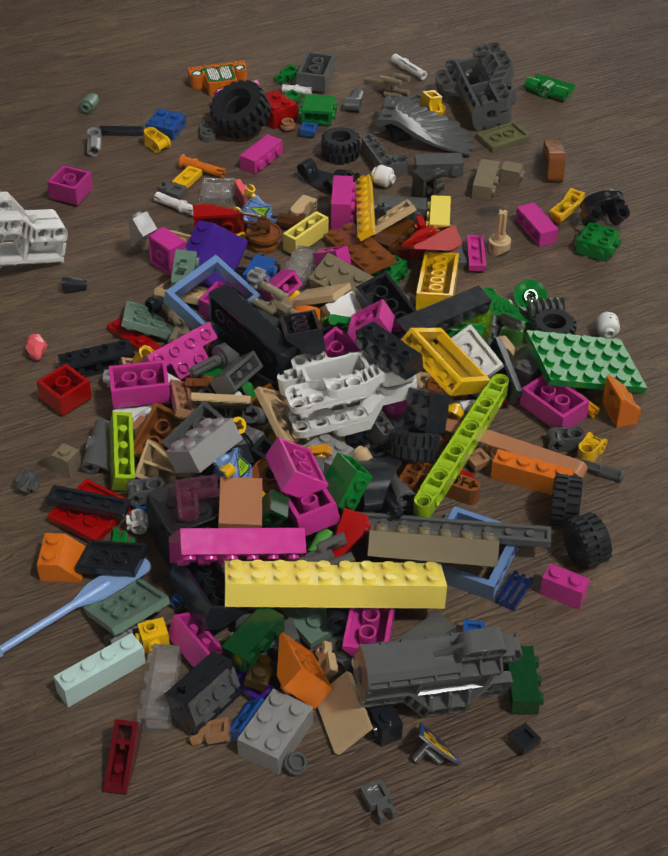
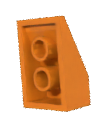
(301, 673)

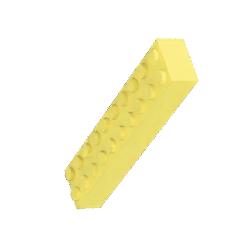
(334, 586)

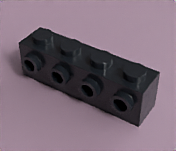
(389, 350)
(96, 359)
(384, 718)

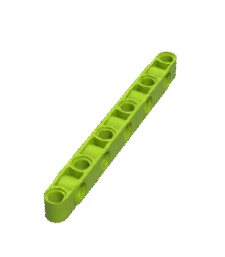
(460, 447)

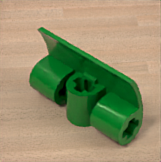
(548, 86)

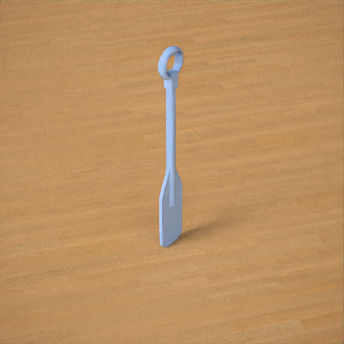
(93, 592)

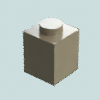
(512, 173)

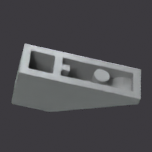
(140, 228)

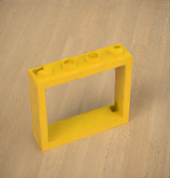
(466, 374)

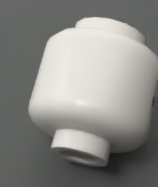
(383, 176)
(607, 325)

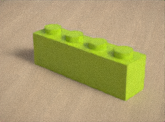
(121, 450)

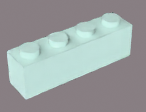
(99, 670)

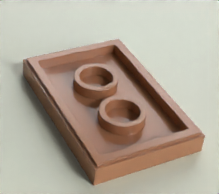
(240, 502)

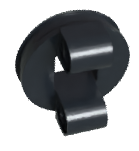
(604, 203)

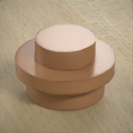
(287, 124)

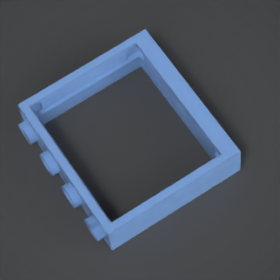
(214, 264)
(473, 583)

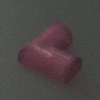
(192, 489)

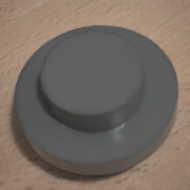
(295, 763)

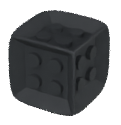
(164, 517)

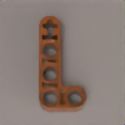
(555, 160)
(463, 489)

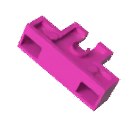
(184, 351)

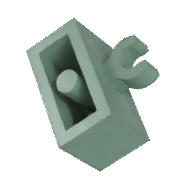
(184, 264)

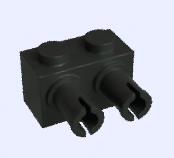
(425, 182)

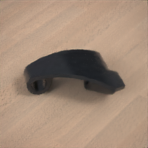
(320, 179)
(382, 473)

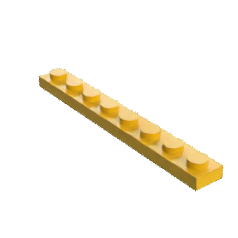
(365, 207)

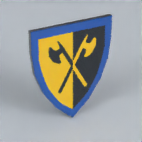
(433, 747)

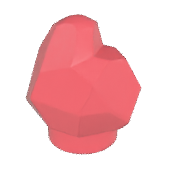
(36, 346)

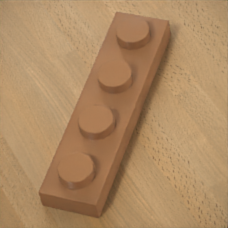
(181, 399)

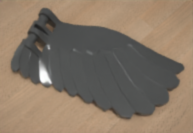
(425, 125)

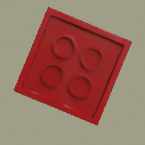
(84, 524)

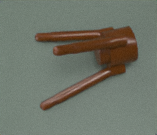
(262, 223)

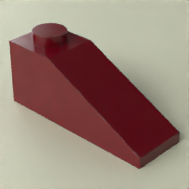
(122, 755)

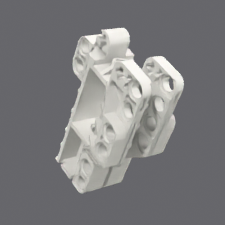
(35, 234)
(337, 383)

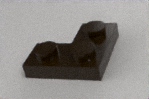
(260, 674)

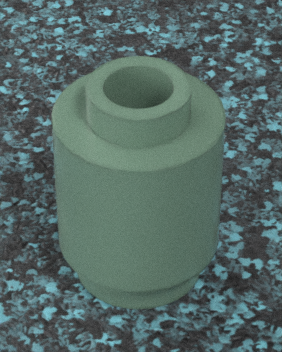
(89, 103)

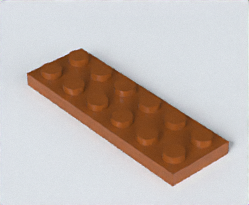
(364, 254)

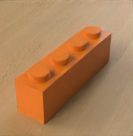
(526, 471)

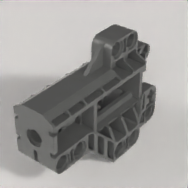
(488, 78)
(436, 671)

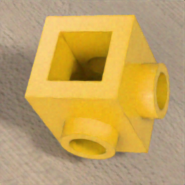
(152, 633)

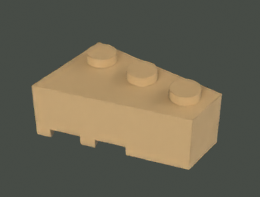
(156, 463)

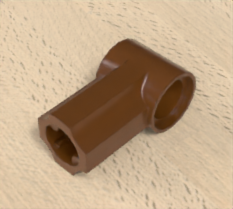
(288, 221)

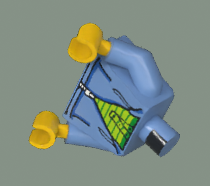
(256, 206)
(232, 465)

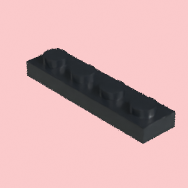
(514, 388)
(88, 502)

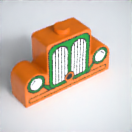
(216, 75)

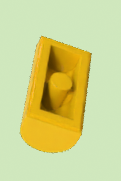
(565, 208)

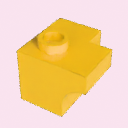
(432, 101)

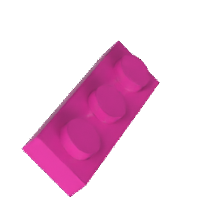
(476, 253)

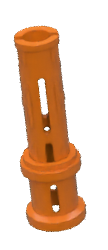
(185, 161)

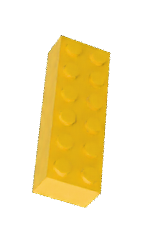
(437, 278)

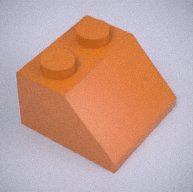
(619, 403)
(59, 557)

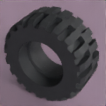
(247, 120)

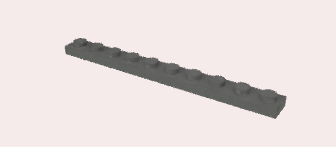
(506, 532)

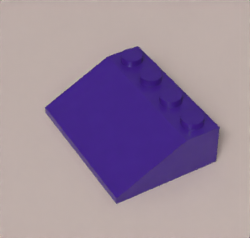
(214, 240)

